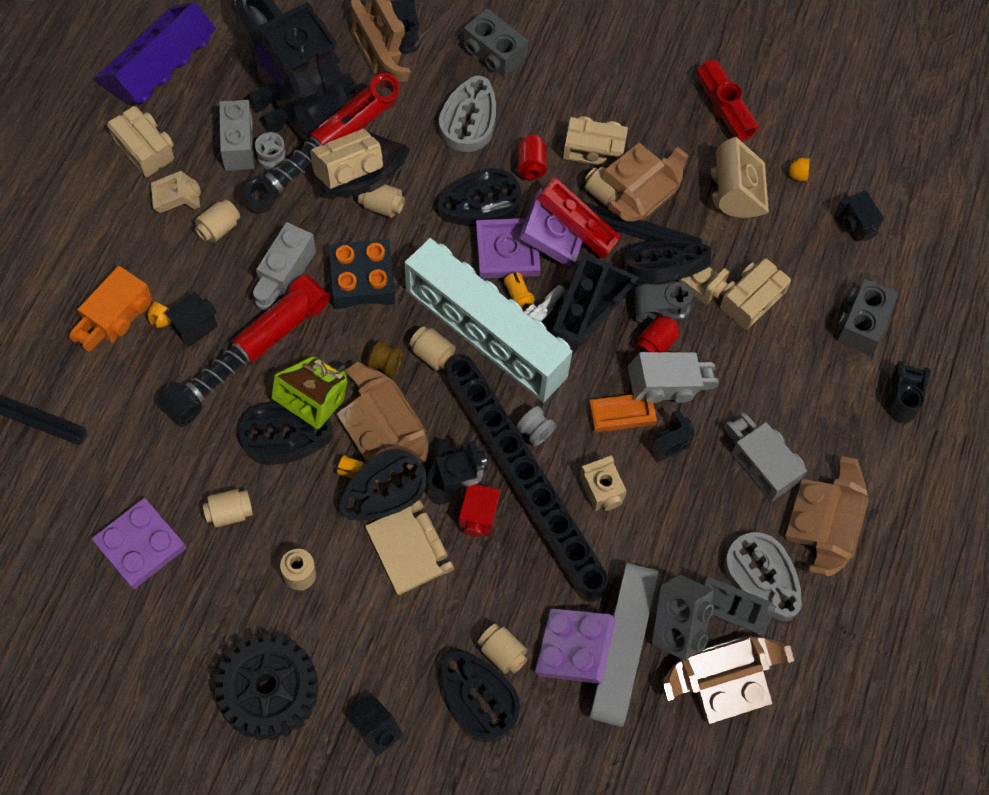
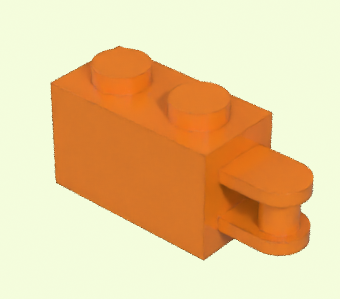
(111, 309)

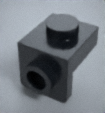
(374, 724)

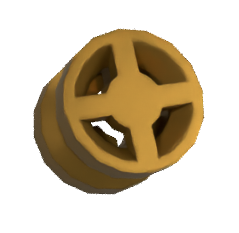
(386, 358)

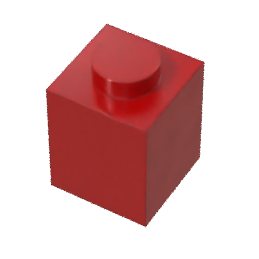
(479, 510)

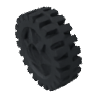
(271, 713)

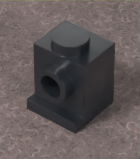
(860, 216)

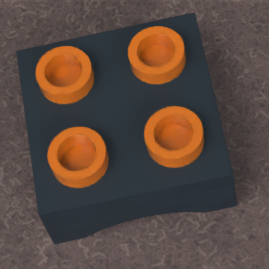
(361, 273)

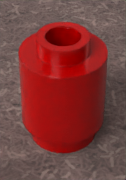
(531, 157)
(658, 335)

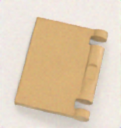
(409, 548)

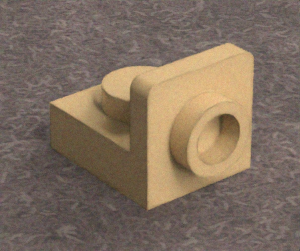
(175, 191)
(707, 284)

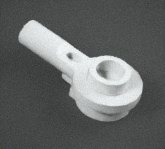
(545, 308)

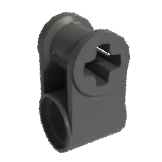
(662, 301)

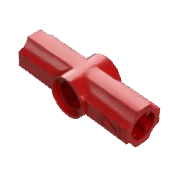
(727, 100)

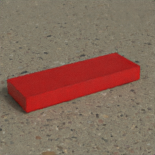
(578, 217)

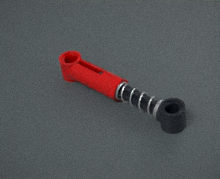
(349, 119)
(303, 300)

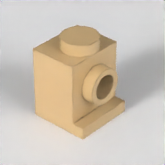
(601, 496)

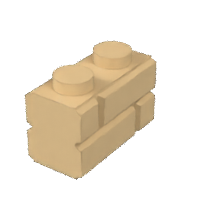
(141, 140)
(594, 141)
(346, 158)
(754, 293)

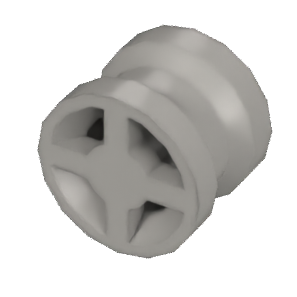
(267, 144)
(536, 426)

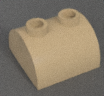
(739, 181)

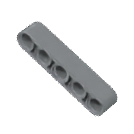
(631, 616)

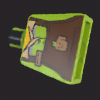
(311, 389)

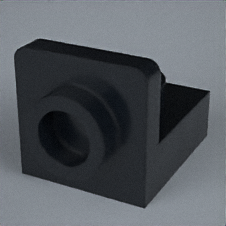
(672, 442)
(461, 468)

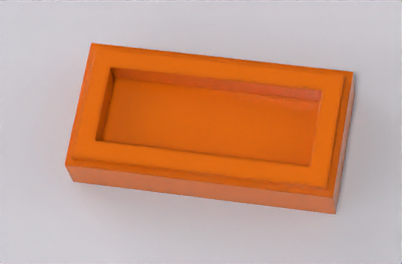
(621, 413)

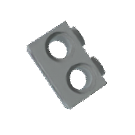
(236, 135)

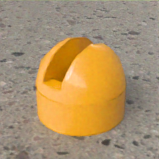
(800, 169)
(157, 316)

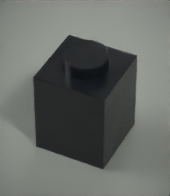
(192, 319)

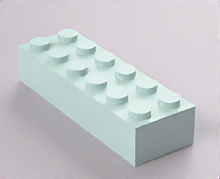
(487, 319)

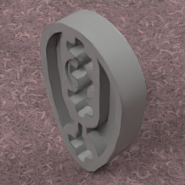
(482, 121)
(775, 561)

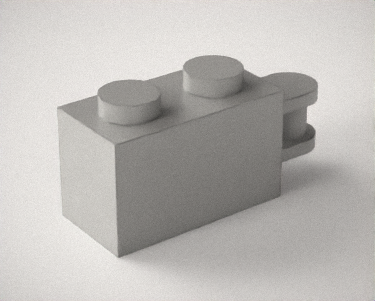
(283, 264)
(670, 376)
(765, 456)

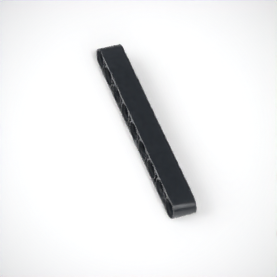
(529, 489)

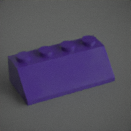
(156, 53)

